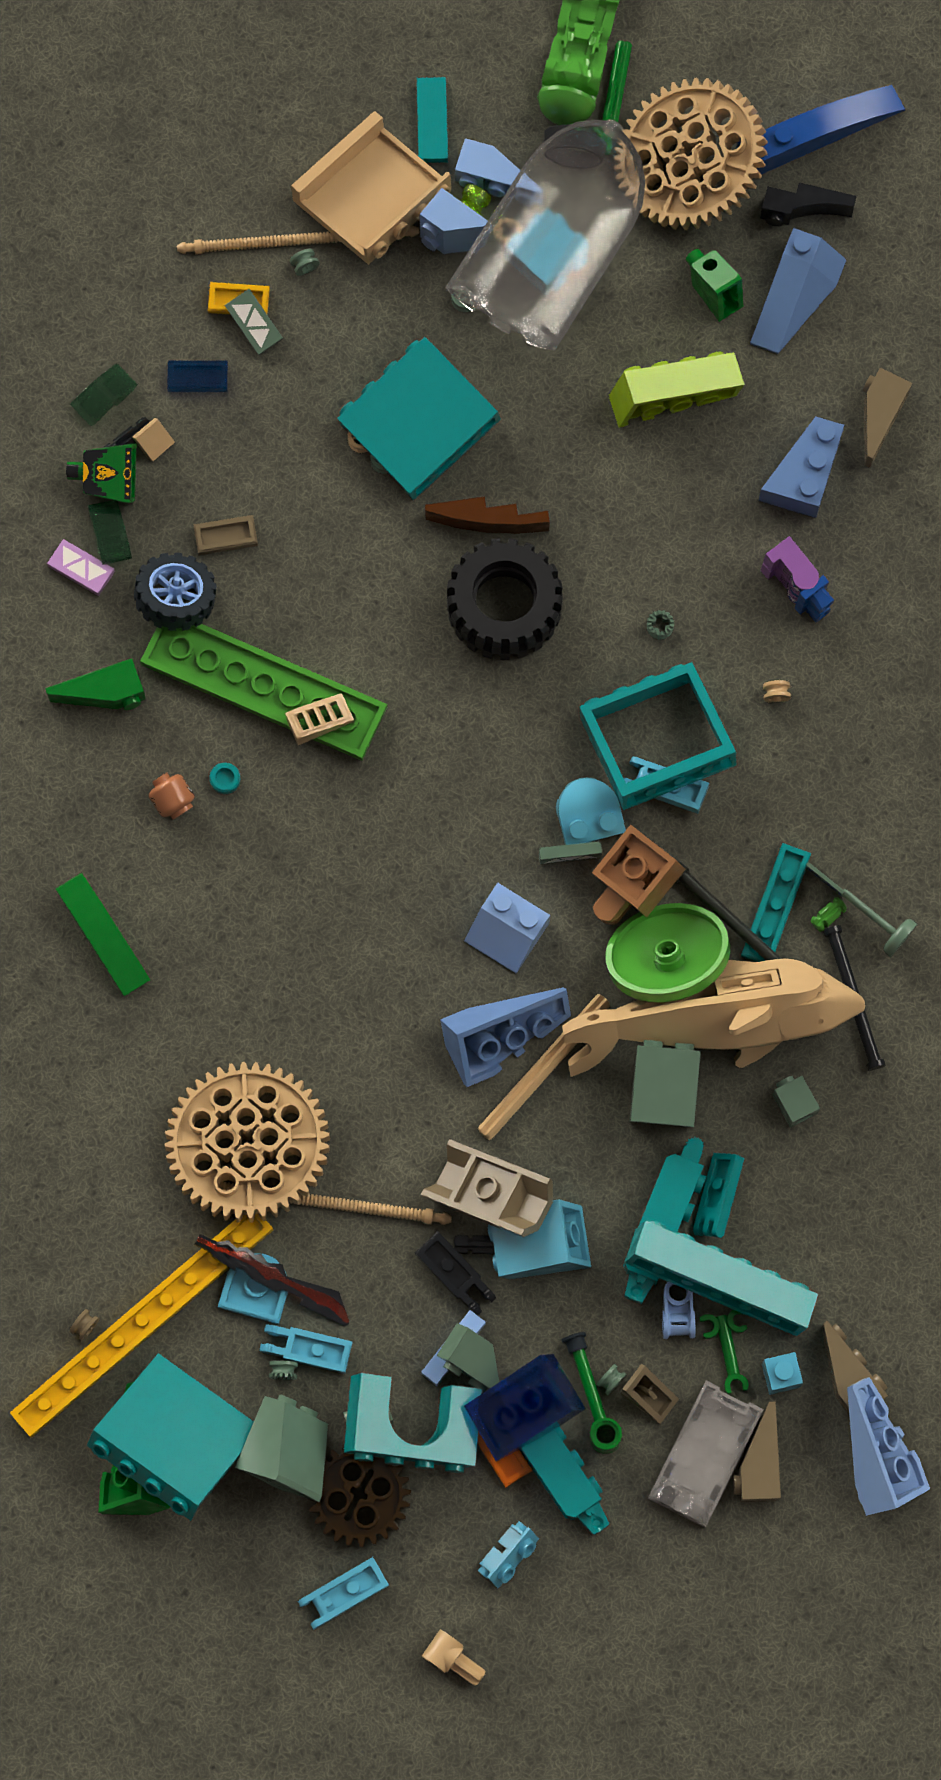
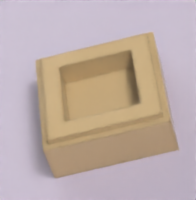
(153, 439)

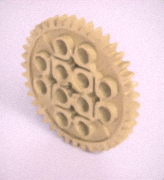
(737, 166)
(249, 1196)

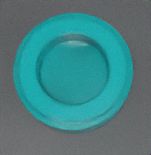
(225, 778)

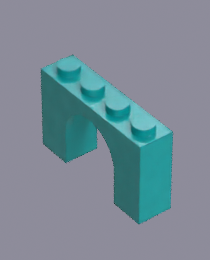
(371, 1433)

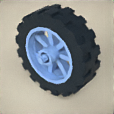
(173, 611)

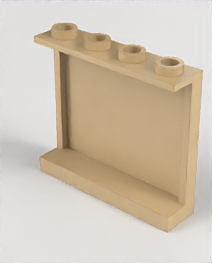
(368, 189)

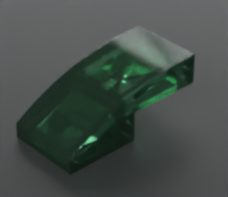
(103, 393)
(109, 532)

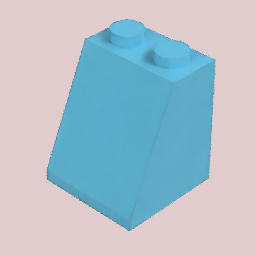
(553, 1248)

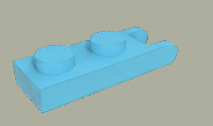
(687, 797)
(346, 1591)

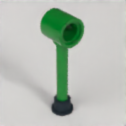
(576, 1345)

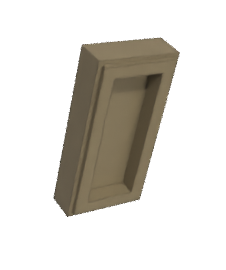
(225, 535)

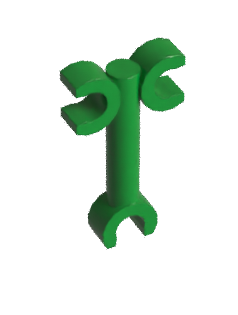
(724, 1325)

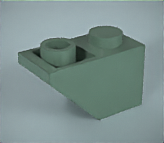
(471, 1355)

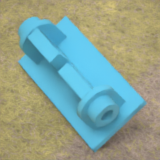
(519, 1544)

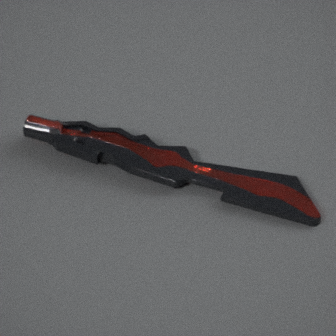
(273, 1276)

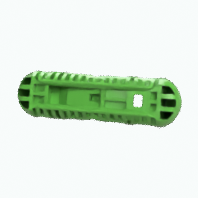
(576, 60)

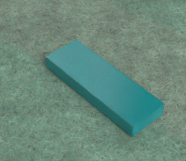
(432, 119)

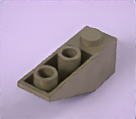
(846, 1365)

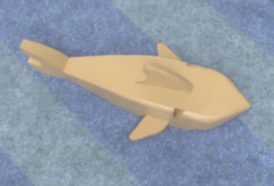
(743, 1009)

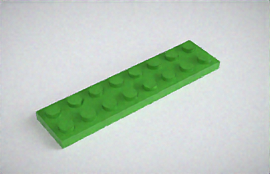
(260, 683)

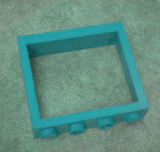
(673, 776)

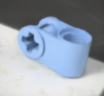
(677, 1313)

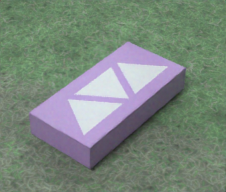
(80, 567)

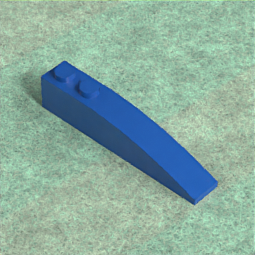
(827, 124)

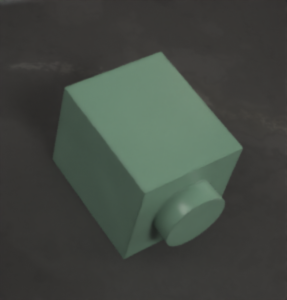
(795, 1100)

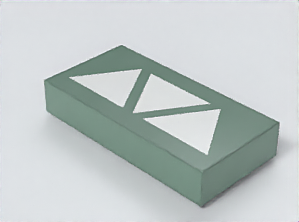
(254, 322)
(570, 852)

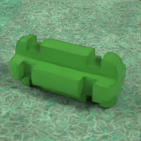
(828, 914)

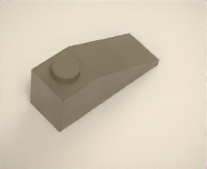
(881, 407)
(759, 1470)

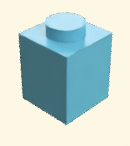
(782, 1373)

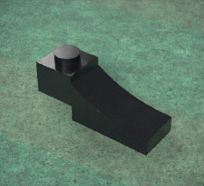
(782, 205)

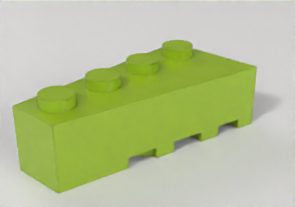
(675, 386)

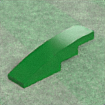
(102, 934)

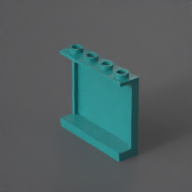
(418, 417)
(171, 1436)

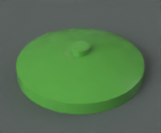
(668, 953)

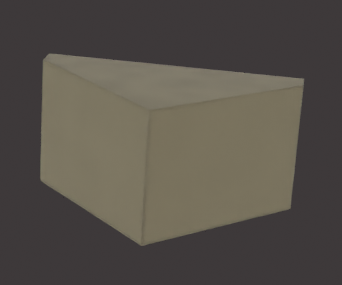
(649, 1394)

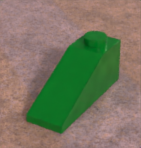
(104, 688)

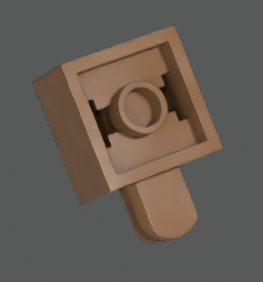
(635, 876)

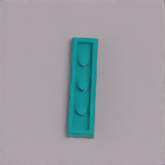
(778, 898)

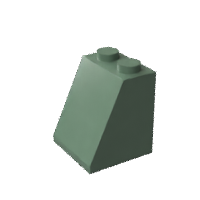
(665, 1084)
(286, 1448)

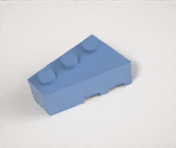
(804, 471)

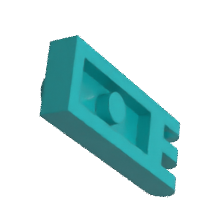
(718, 1195)

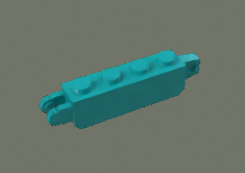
(669, 1206)
(565, 1481)

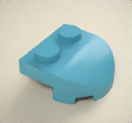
(588, 811)

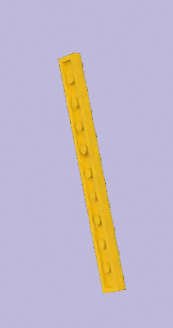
(133, 1328)

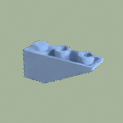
(485, 168)

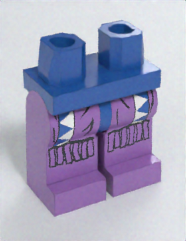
(799, 578)

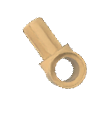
(447, 1654)

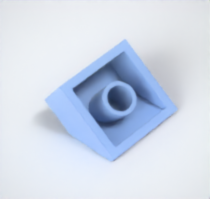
(449, 224)
(507, 928)

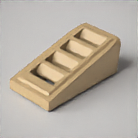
(302, 736)

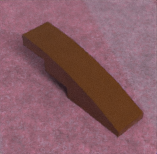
(474, 516)

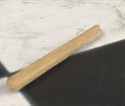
(534, 1077)

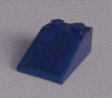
(524, 1406)

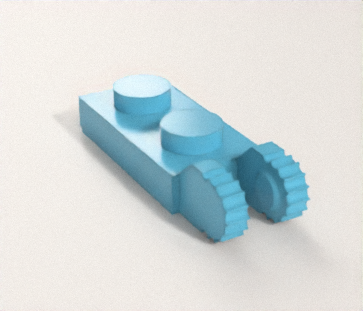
(310, 1348)

